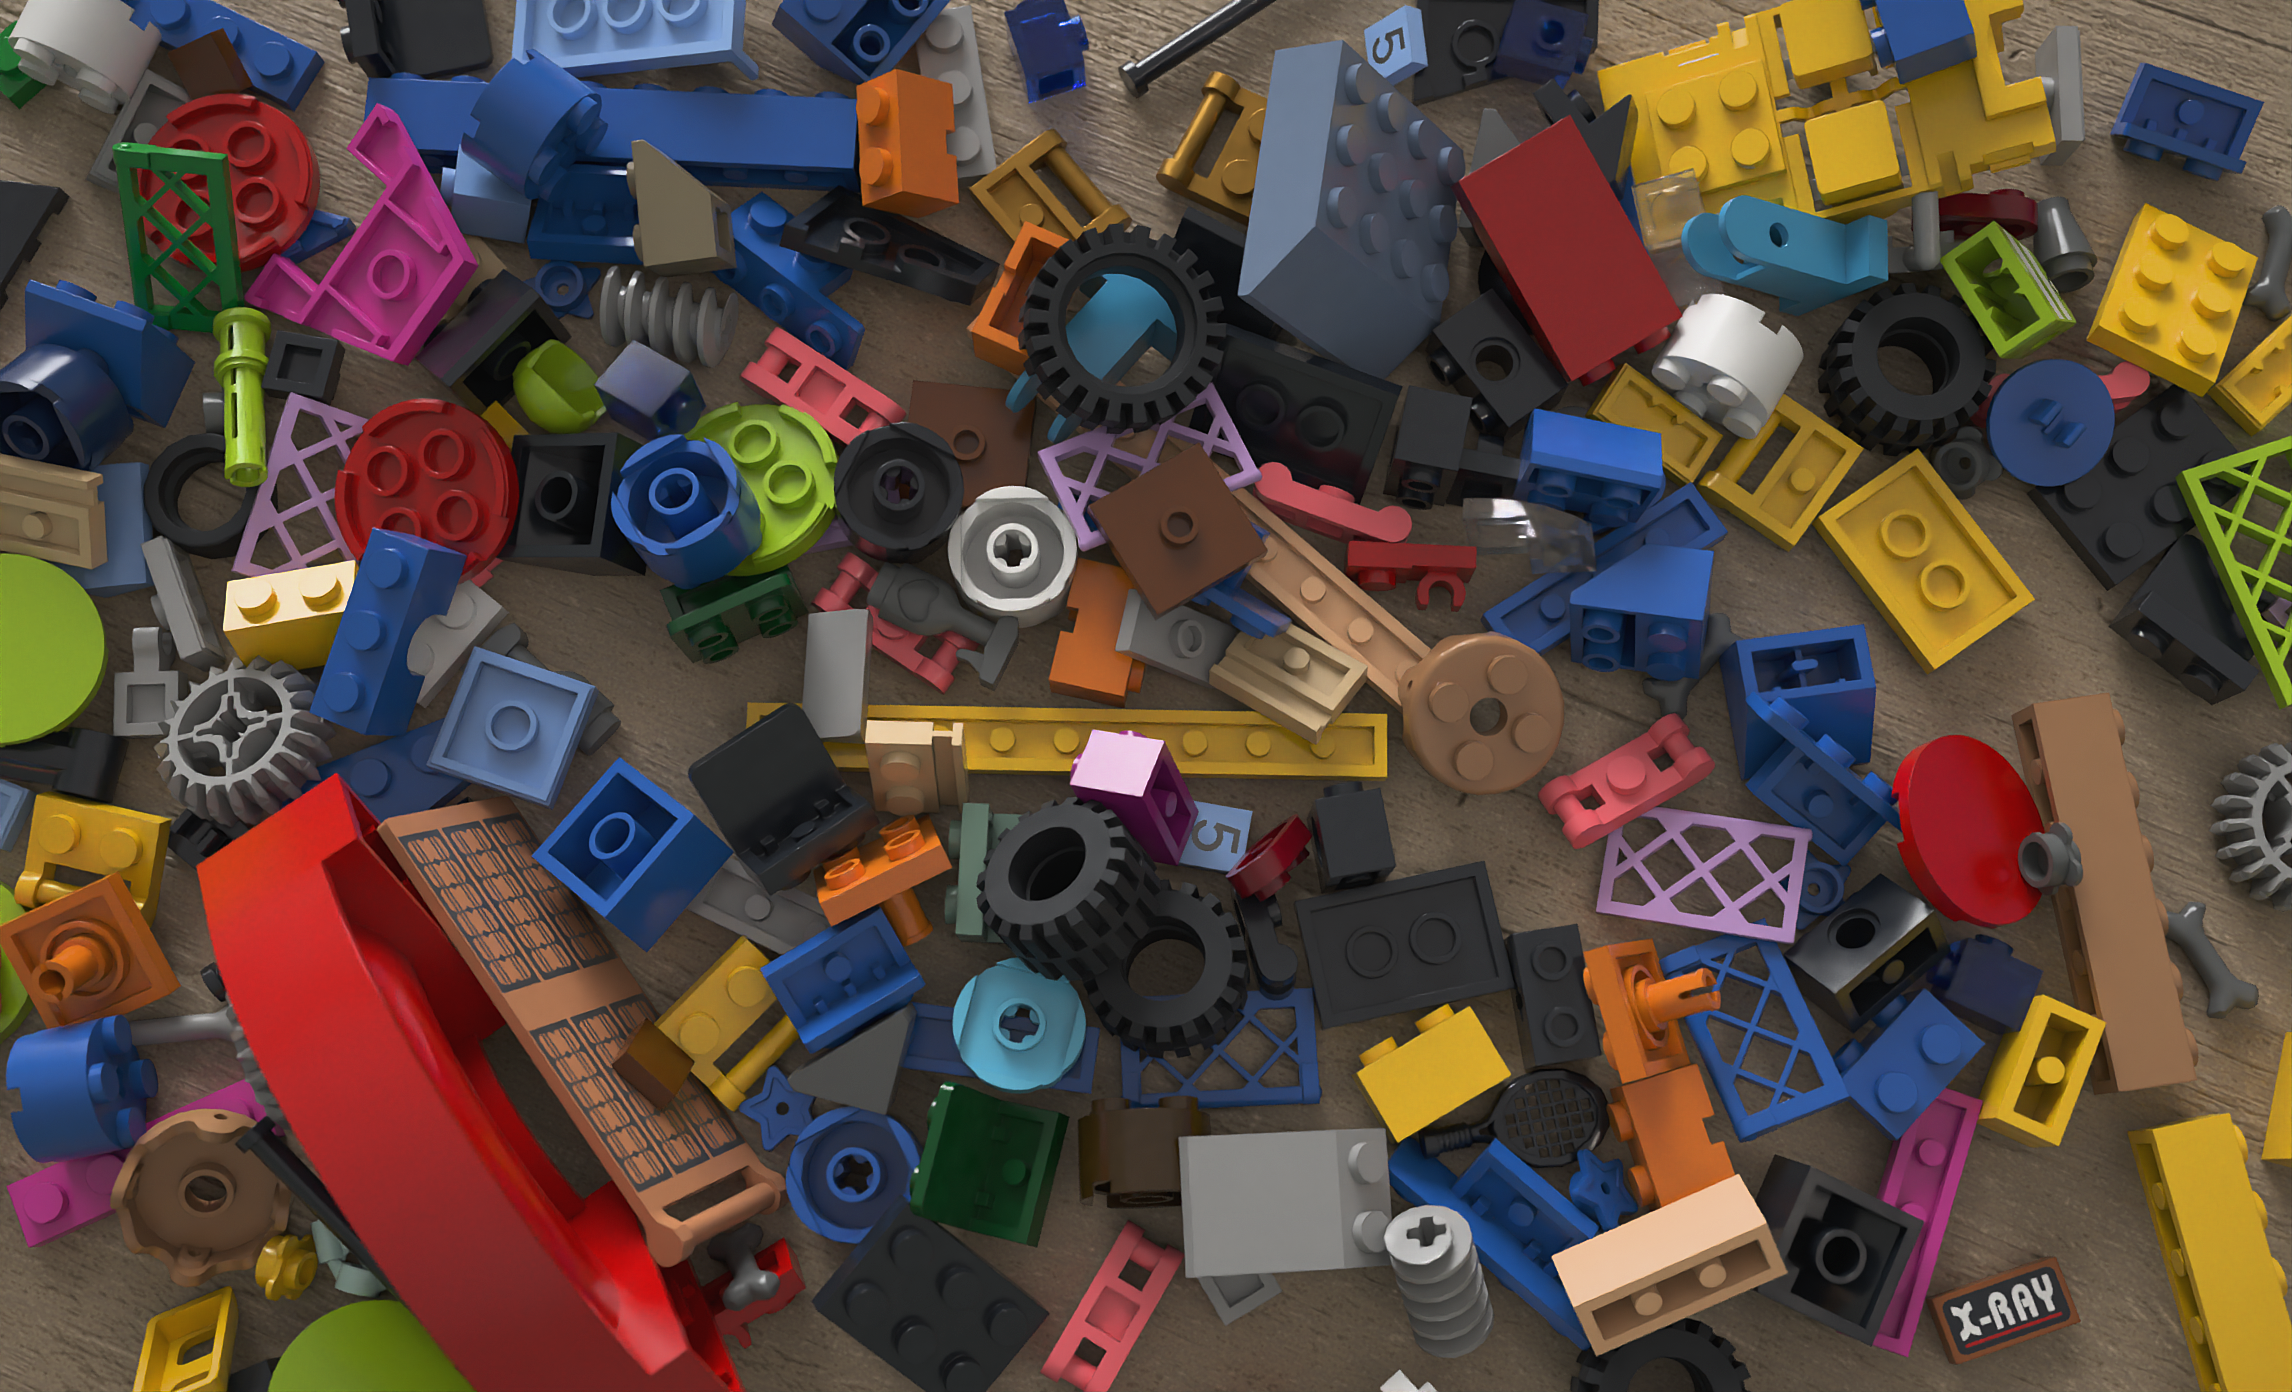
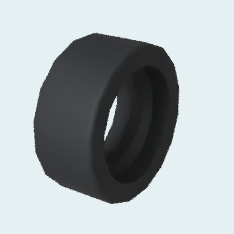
(164, 486)

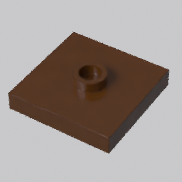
(981, 431)
(1177, 531)

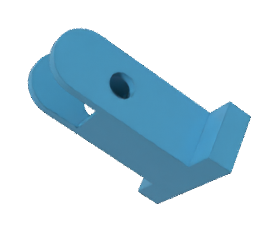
(1787, 252)
(1107, 338)

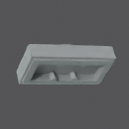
(2061, 74)
(182, 605)
(1177, 643)

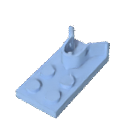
(632, 34)

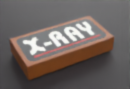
(2002, 1310)

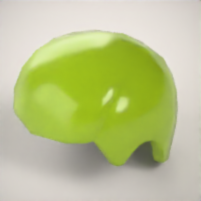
(557, 389)

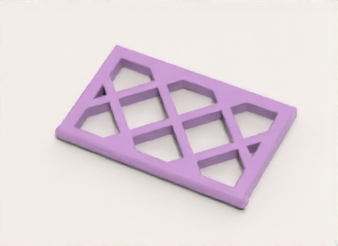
(1101, 445)
(282, 455)
(1730, 919)

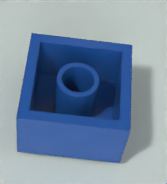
(633, 854)

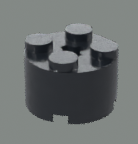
(886, 459)

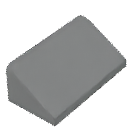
(137, 123)
(838, 674)

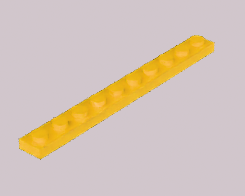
(1199, 741)

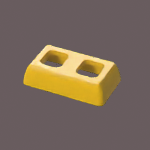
(179, 1329)

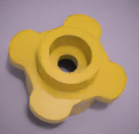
(286, 1266)

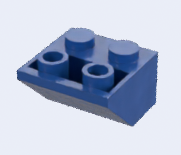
(856, 36)
(139, 355)
(1589, 467)
(1645, 613)
(1818, 673)

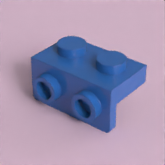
(2186, 120)
(588, 220)
(843, 979)
(1905, 1061)

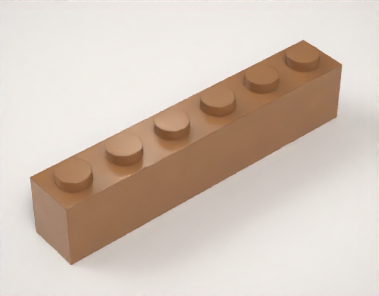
(2112, 920)

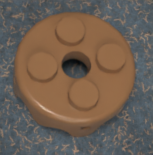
(1438, 706)
(177, 1227)

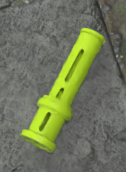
(241, 373)

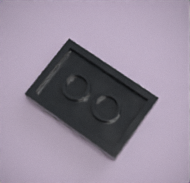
(1301, 410)
(2130, 499)
(1403, 945)
(929, 1304)

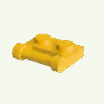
(1795, 483)
(94, 840)
(718, 1013)

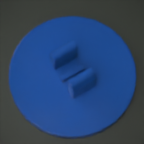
(2050, 422)

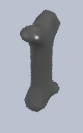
(2270, 288)
(1674, 694)
(2223, 987)
(749, 1281)

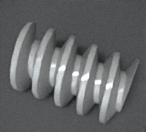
(667, 321)
(1440, 1280)

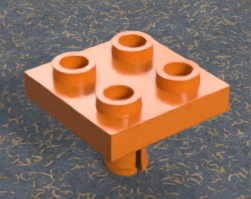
(884, 876)
(87, 955)
(1643, 1007)

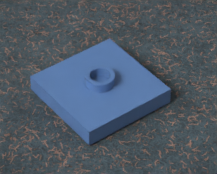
(513, 728)

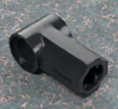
(72, 762)

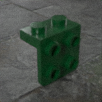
(730, 610)
(987, 1164)

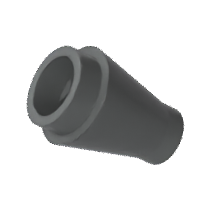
(2062, 246)

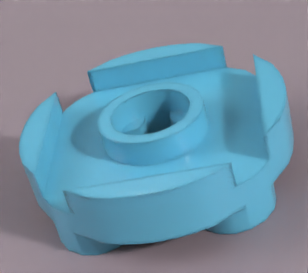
(987, 1047)

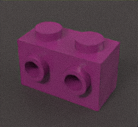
(1141, 787)

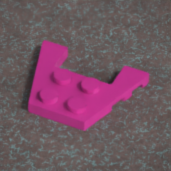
(395, 269)

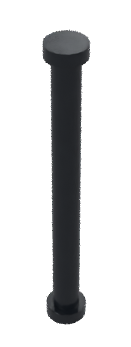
(1139, 75)
(310, 1192)

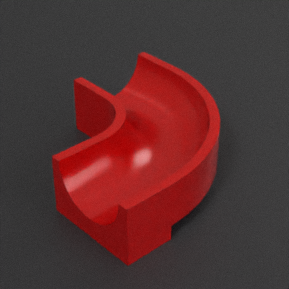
(386, 1082)

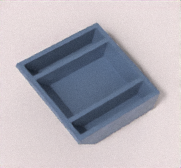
(1349, 211)

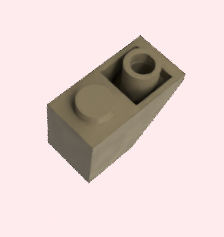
(680, 219)

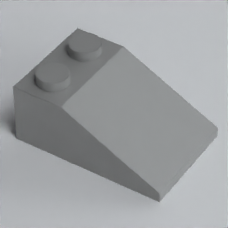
(1284, 1201)

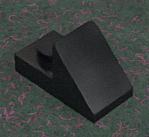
(1608, 136)

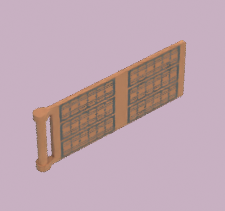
(572, 1014)

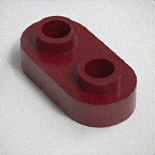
(1973, 211)
(1268, 861)

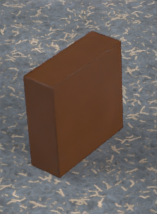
(210, 66)
(653, 1064)

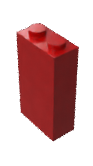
(1568, 253)

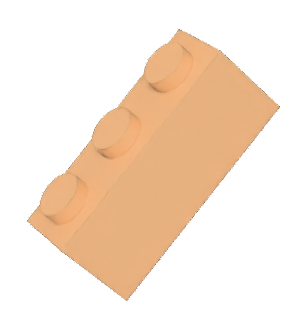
(1669, 1264)

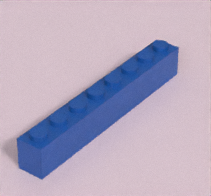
(710, 133)

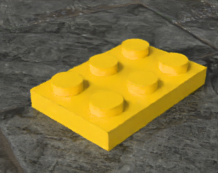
(2173, 300)
(1922, 561)

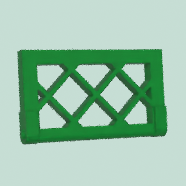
(219, 216)

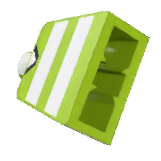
(2014, 303)

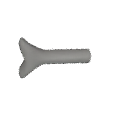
(181, 1028)

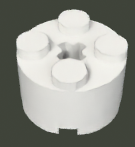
(85, 47)
(1728, 363)
(982, 543)

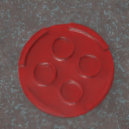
(270, 176)
(430, 475)
(1963, 830)

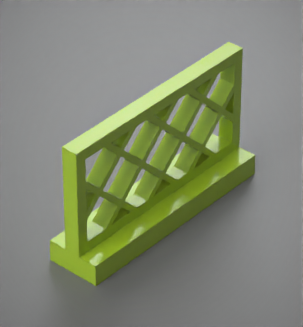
(2234, 574)

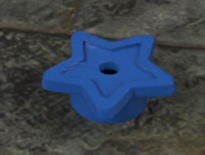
(564, 273)
(1830, 882)
(763, 1109)
(1600, 1190)

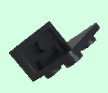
(417, 37)
(2189, 623)
(780, 799)

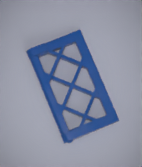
(1807, 1042)
(1253, 1092)

